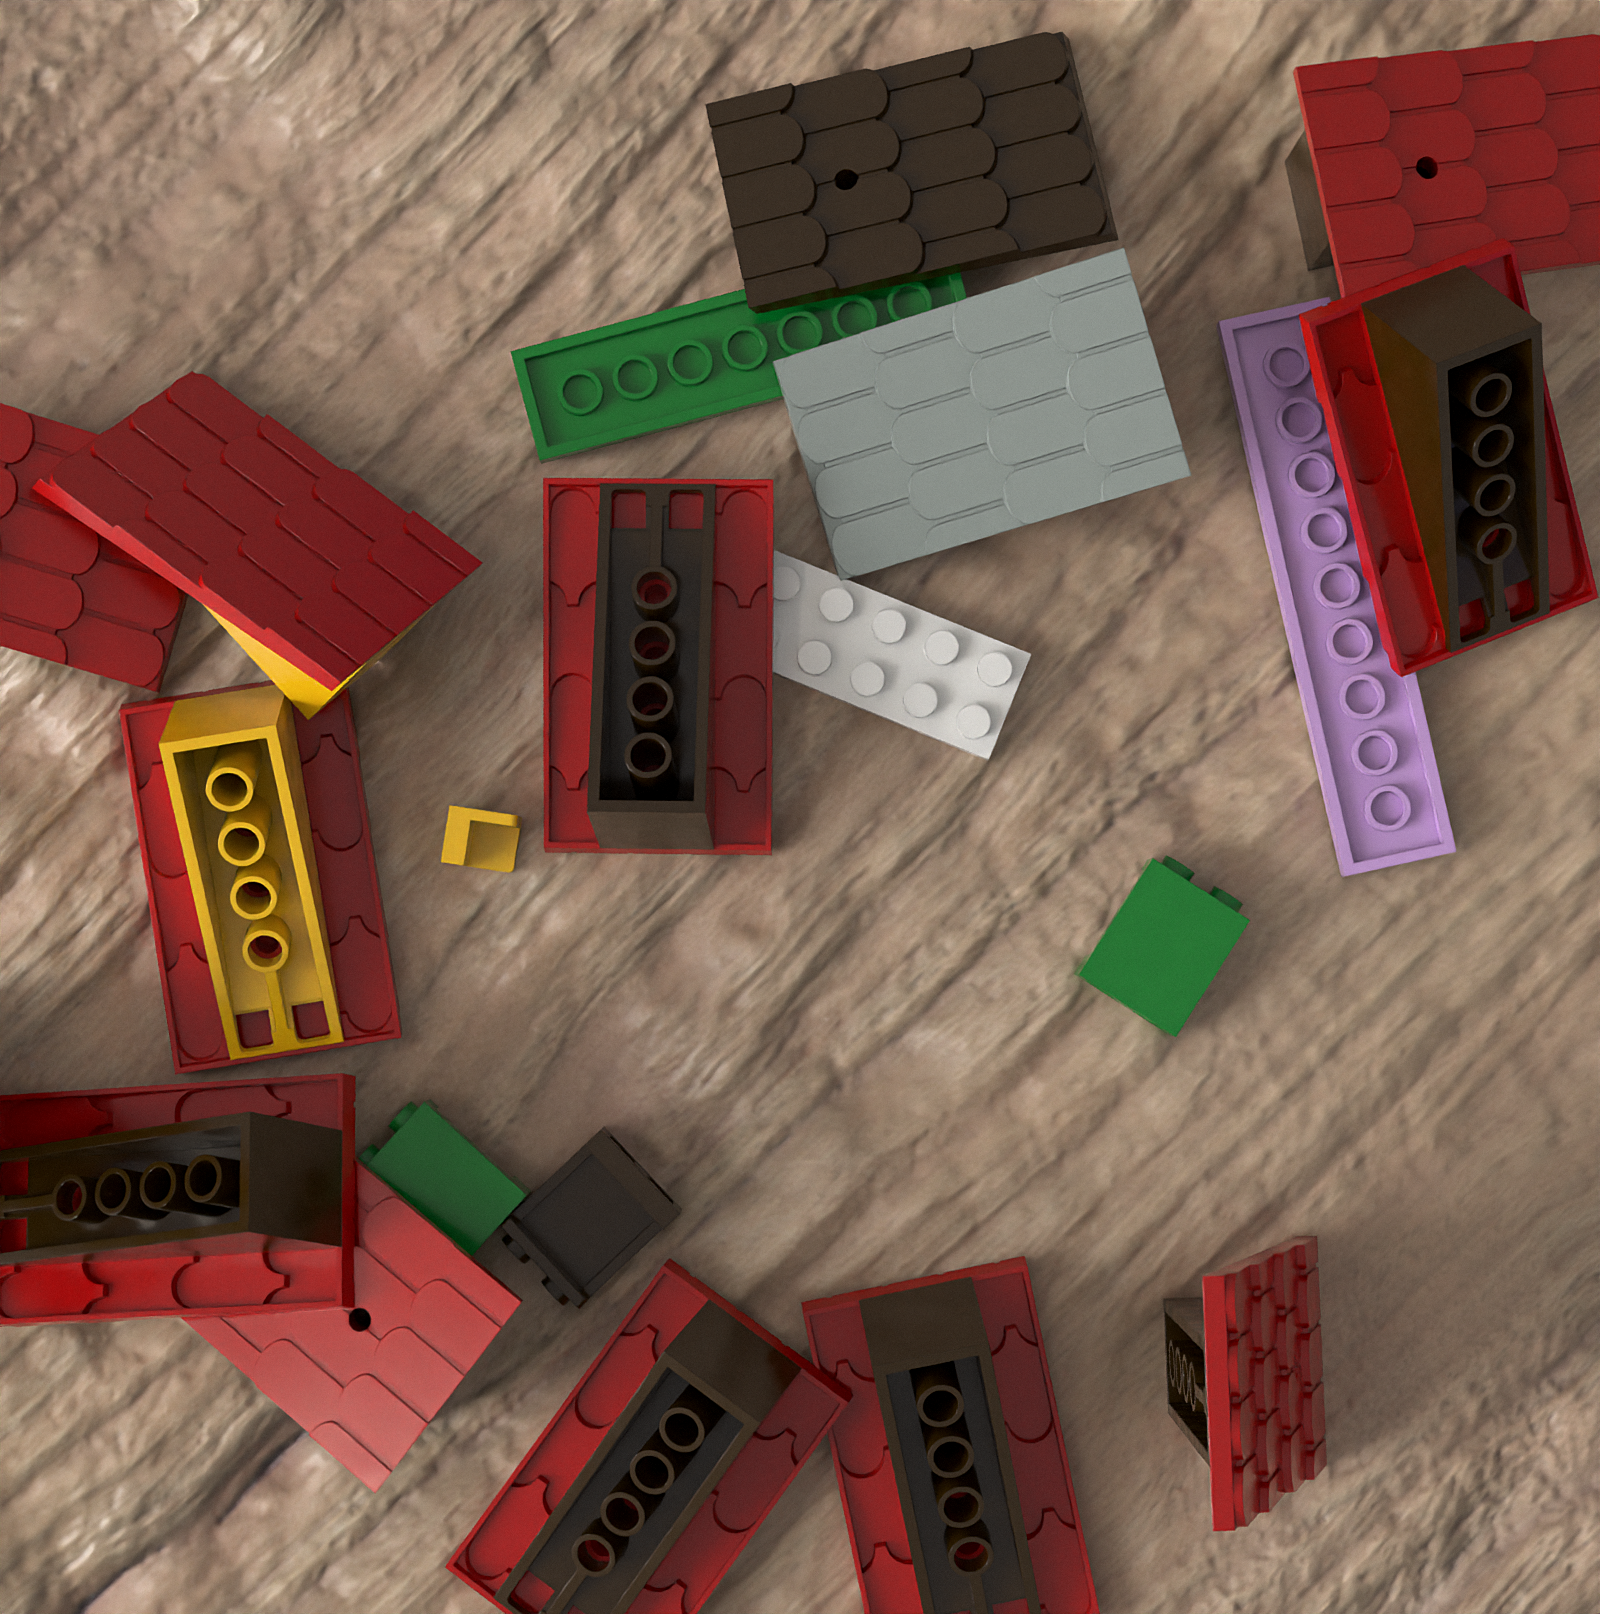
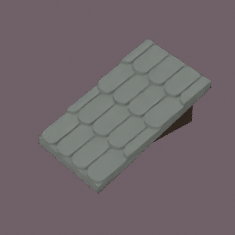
(982, 415)

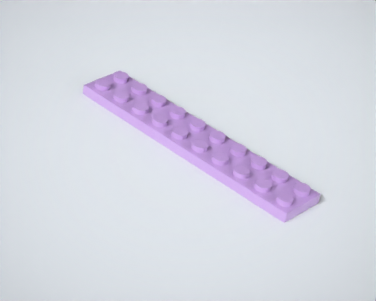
(1358, 711)

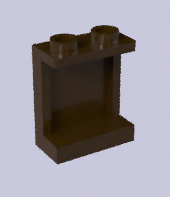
(589, 1219)

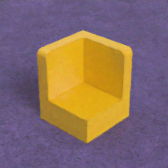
(481, 839)

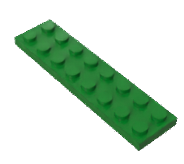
(689, 362)

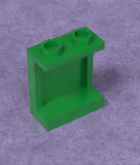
(1164, 945)
(445, 1175)

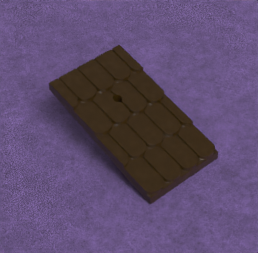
(910, 172)

